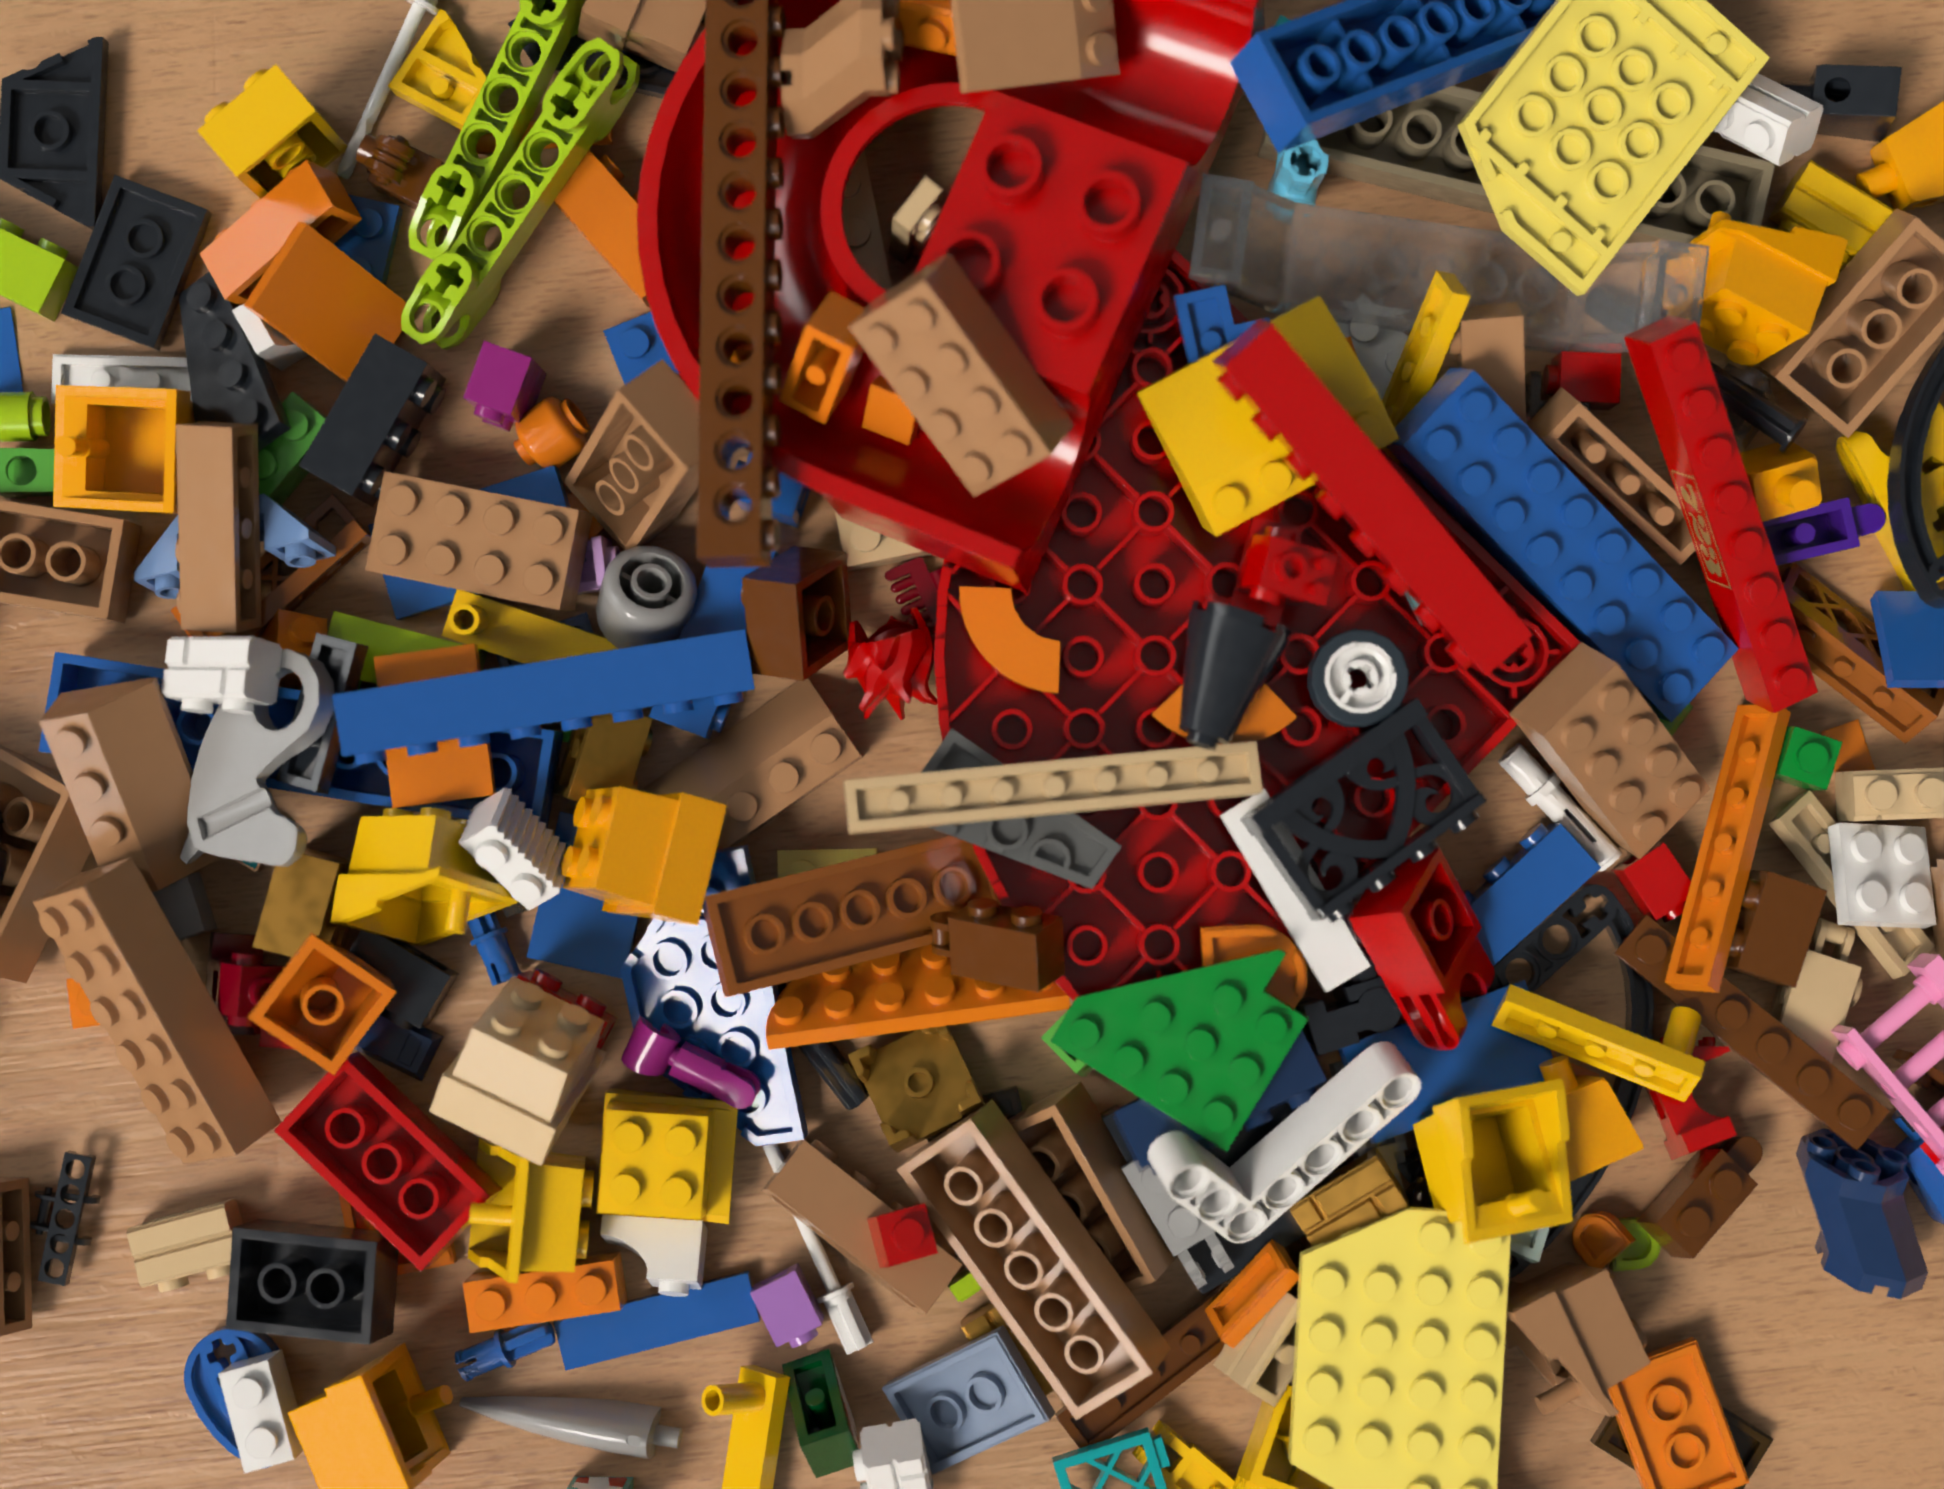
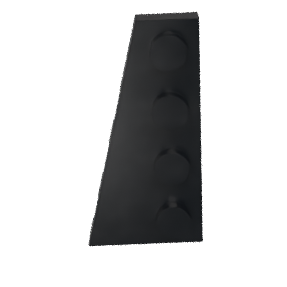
(223, 368)

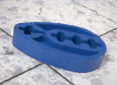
(203, 1382)

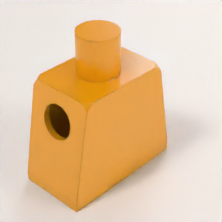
(1909, 164)
(1781, 480)
(1596, 1120)

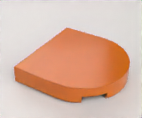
(1238, 941)

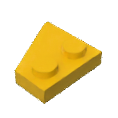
(441, 73)

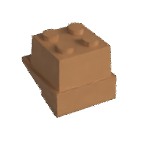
(645, 28)
(1575, 1335)

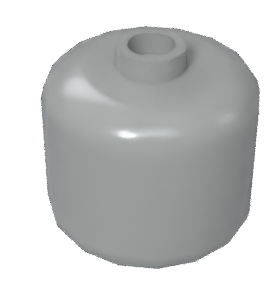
(645, 597)

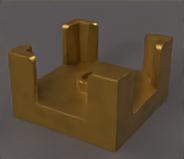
(917, 1085)

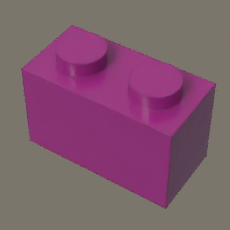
(503, 386)

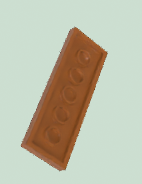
(839, 913)

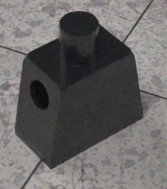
(1862, 96)

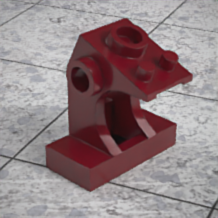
(237, 978)

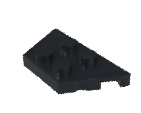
(57, 131)

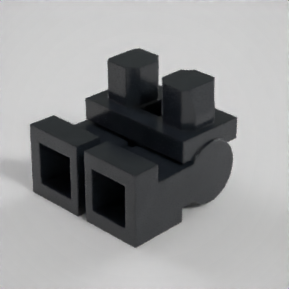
(1361, 1006)

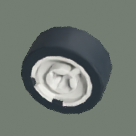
(1330, 682)

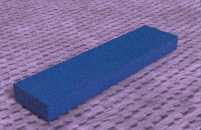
(657, 1321)

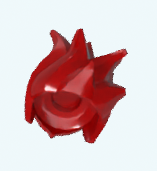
(892, 663)

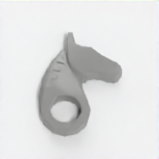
(228, 796)

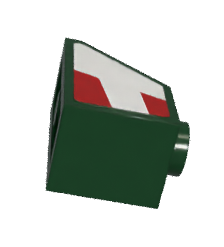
(821, 1413)

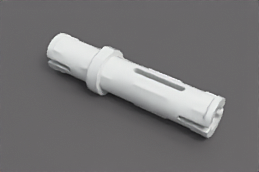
(1555, 802)

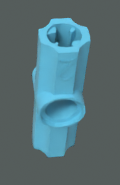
(1299, 173)

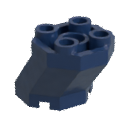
(1862, 1214)

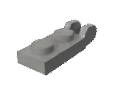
(1175, 1223)

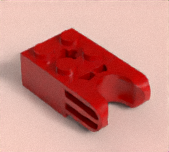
(1425, 948)

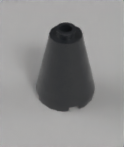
(1224, 670)

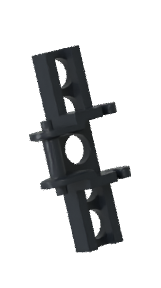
(56, 1231)

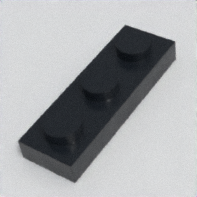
(316, 765)

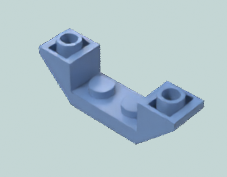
(280, 529)

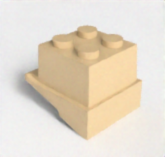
(522, 1070)

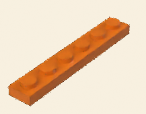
(1727, 849)

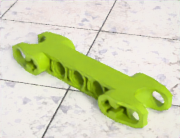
(574, 116)
(463, 168)

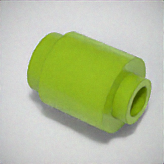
(23, 416)

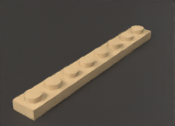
(1051, 787)

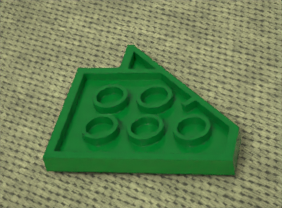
(1189, 1040)

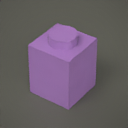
(788, 1307)

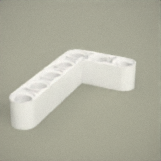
(1294, 1155)

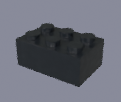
(374, 420)
(312, 1281)

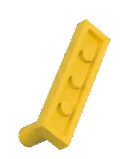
(1425, 347)
(516, 631)
(1660, 1067)
(756, 1425)

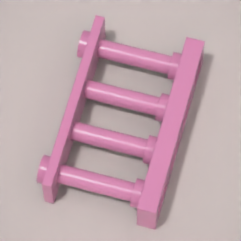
(1859, 1053)

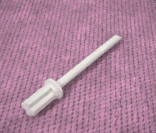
(381, 88)
(838, 1299)

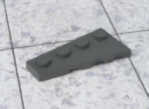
(1051, 843)

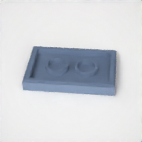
(970, 1398)

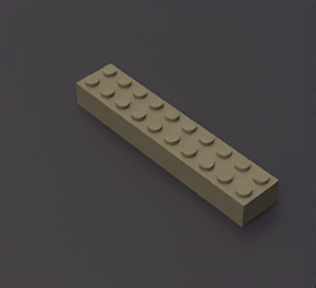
(1424, 155)

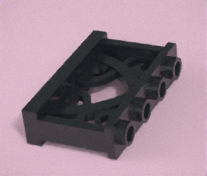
(1294, 812)

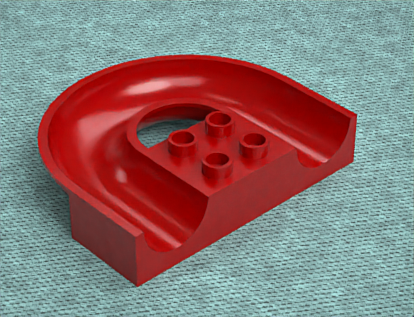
(1051, 218)

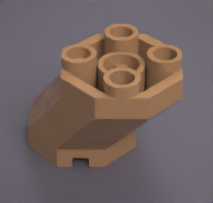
(839, 64)

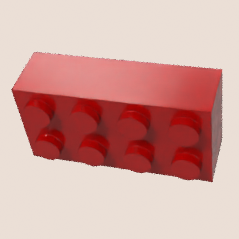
(387, 1160)

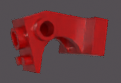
(1280, 567)
(1685, 1123)

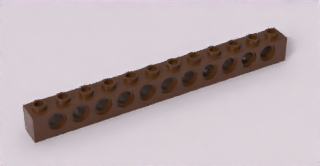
(723, 279)

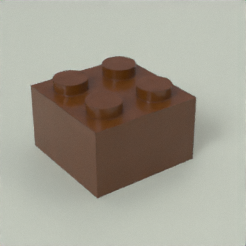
(797, 612)
(1774, 928)

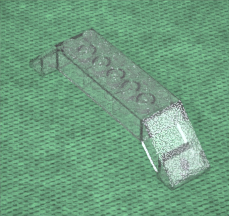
(1382, 265)

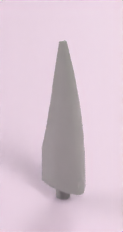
(586, 1422)

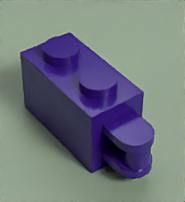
(1822, 530)

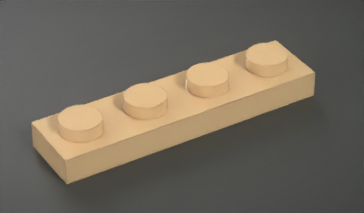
(915, 222)
(1805, 832)

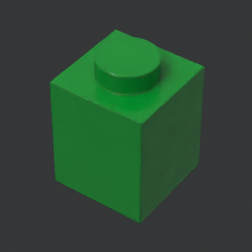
(1807, 759)

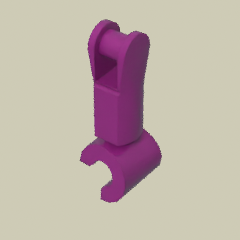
(653, 1050)

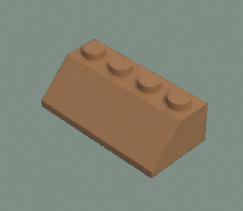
(765, 762)
(125, 776)
(1085, 1167)

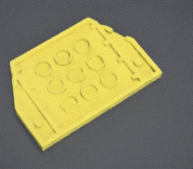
(1601, 122)
(1400, 1356)

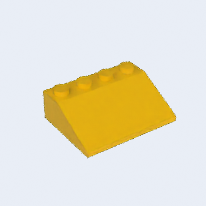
(1219, 452)

